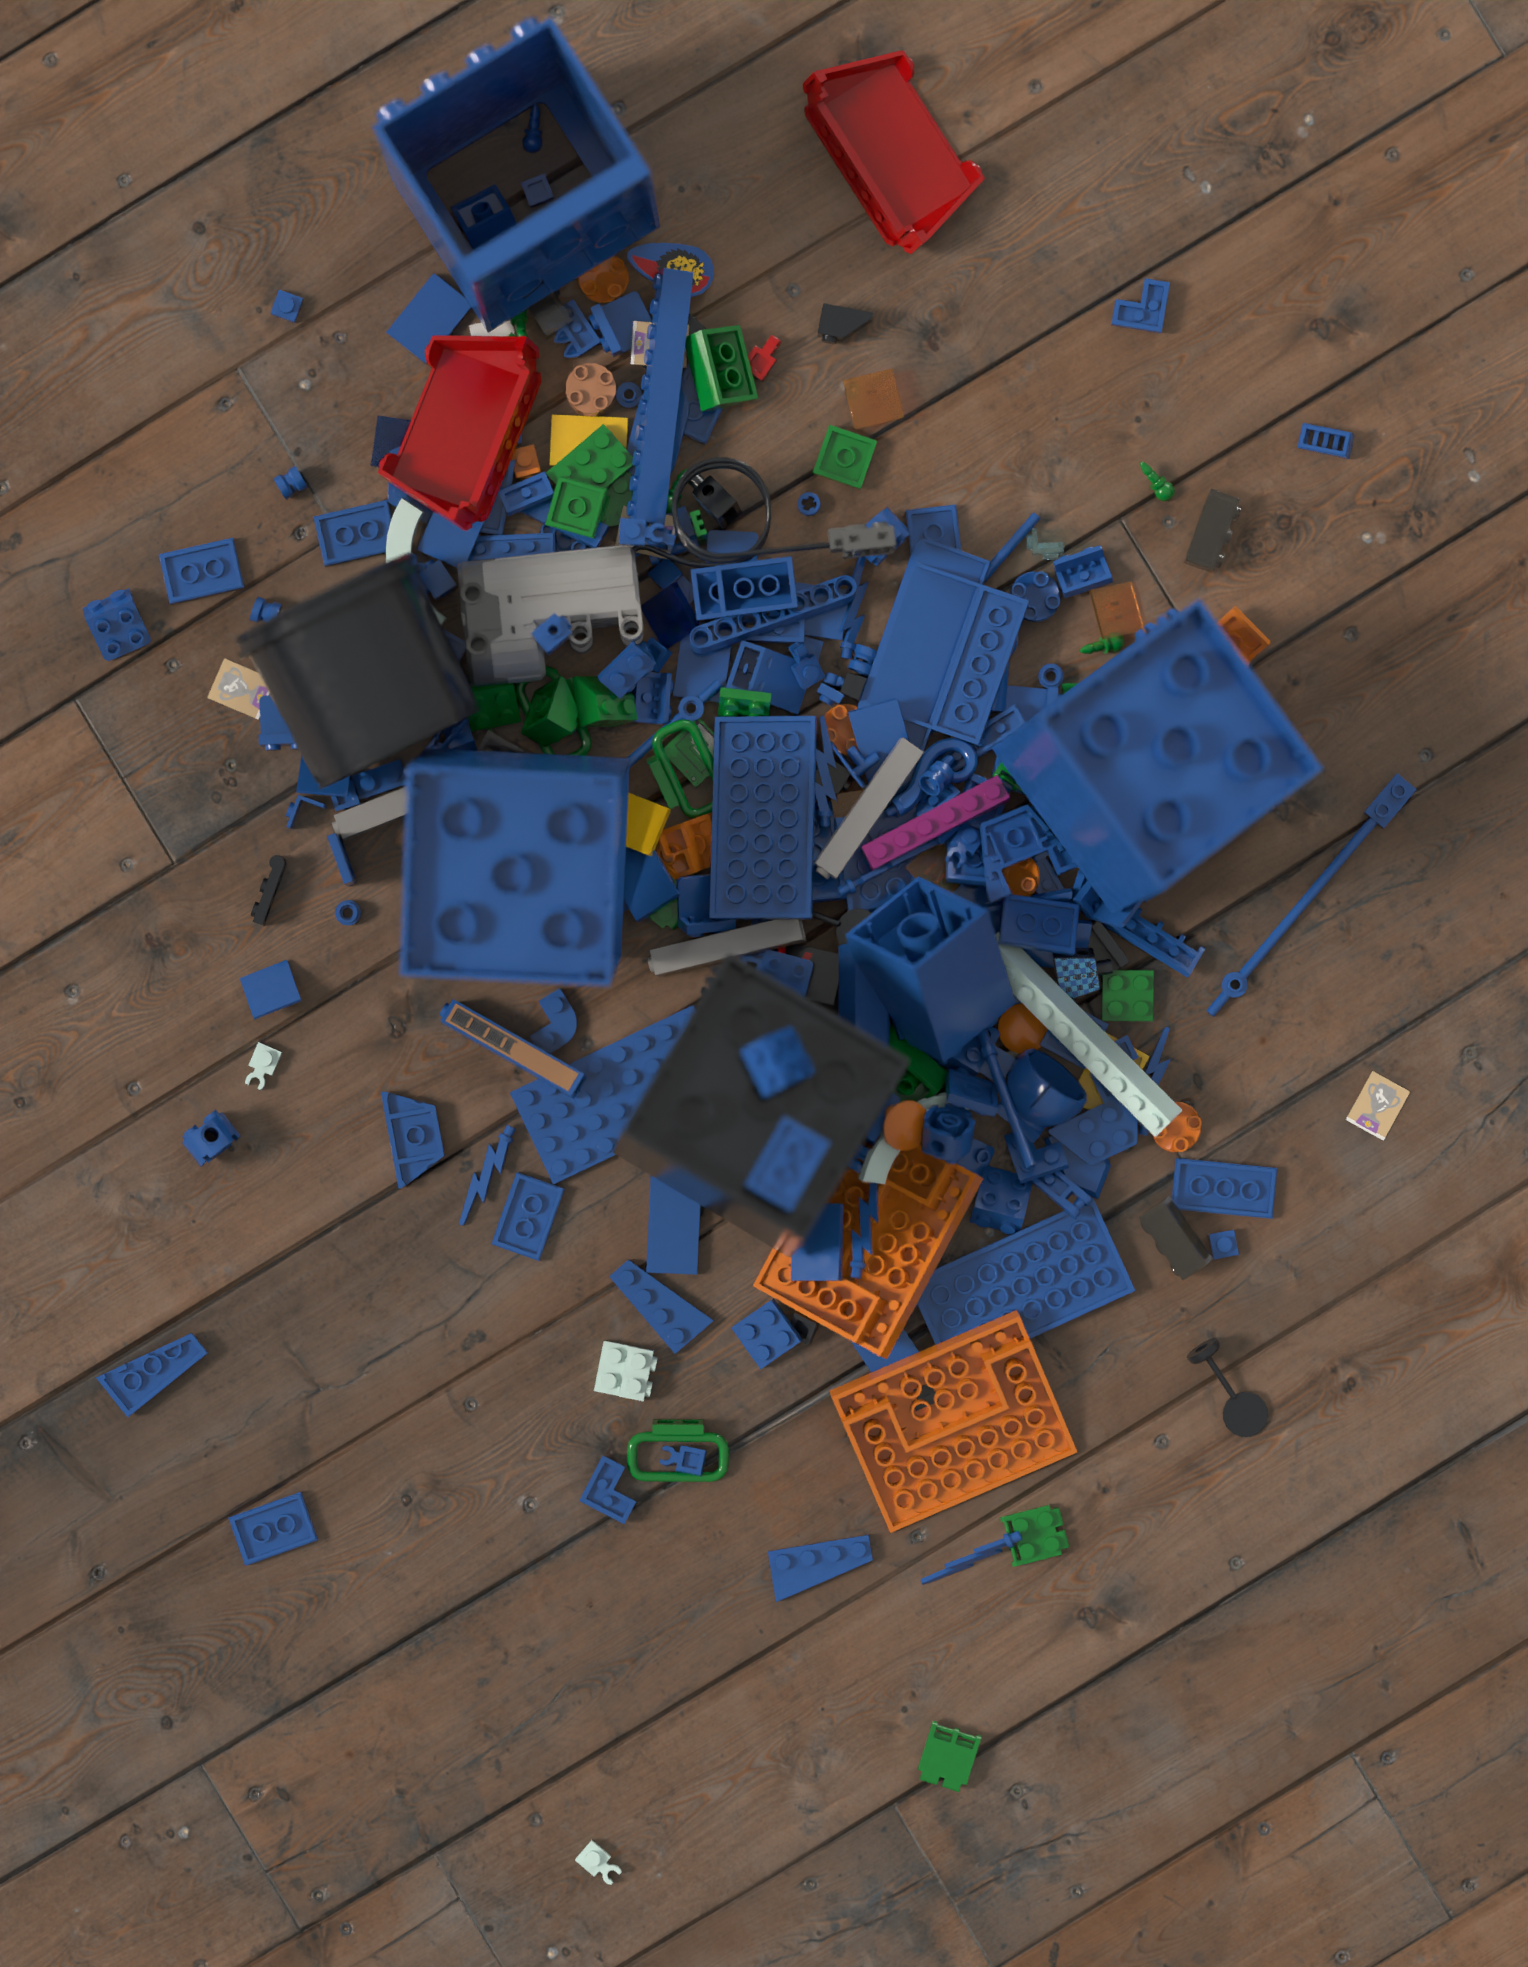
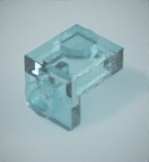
(1048, 550)

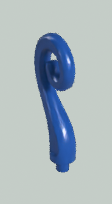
(910, 797)

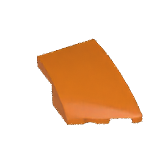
(1243, 634)
(686, 846)

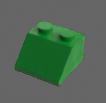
(600, 706)
(551, 713)

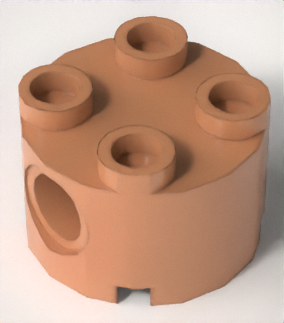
(591, 389)

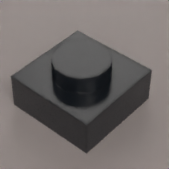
(805, 1327)

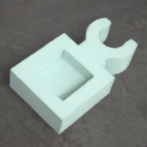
(264, 1061)
(595, 1859)

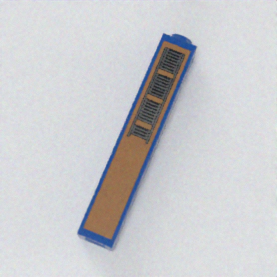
(512, 1048)

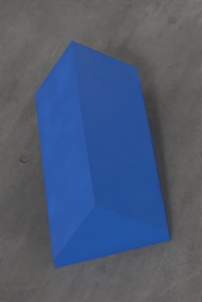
(744, 588)
(859, 1001)

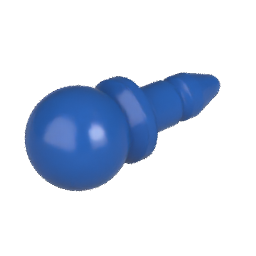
(532, 141)

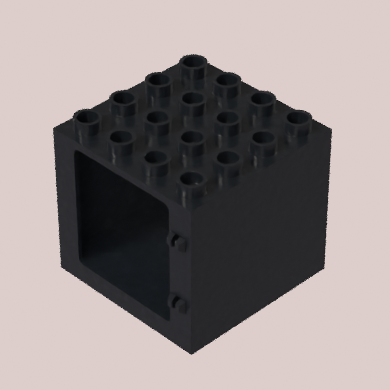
(710, 1124)

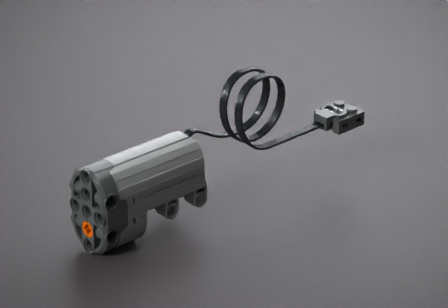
(597, 588)

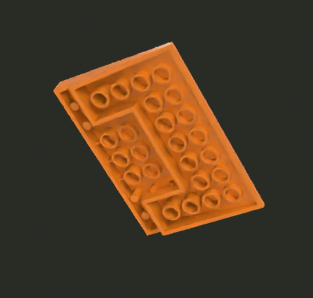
(916, 1221)
(984, 1431)

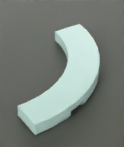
(402, 534)
(882, 1155)

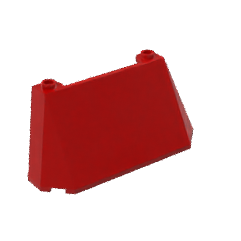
(889, 147)
(466, 424)

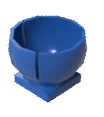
(1042, 1093)

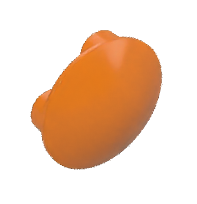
(605, 281)
(840, 727)
(1022, 877)
(1021, 1029)
(904, 1125)
(1181, 1132)

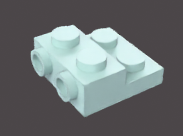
(625, 1371)

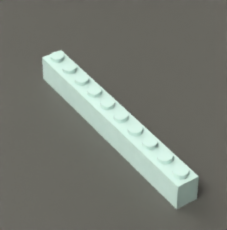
(1088, 1041)

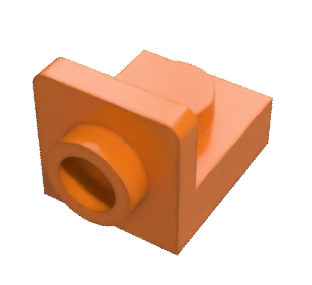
(526, 462)

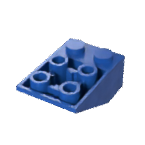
(766, 672)

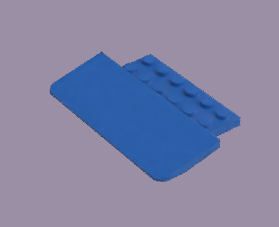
(945, 645)

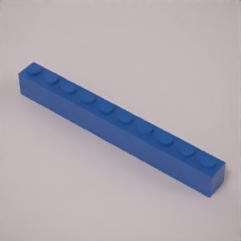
(661, 395)

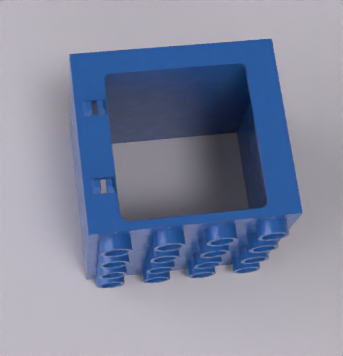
(564, 237)
(1157, 757)
(514, 866)

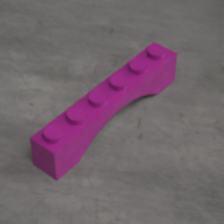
(936, 822)

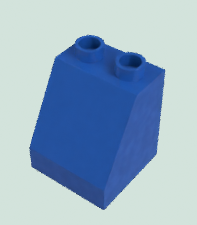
(933, 967)

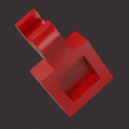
(762, 360)

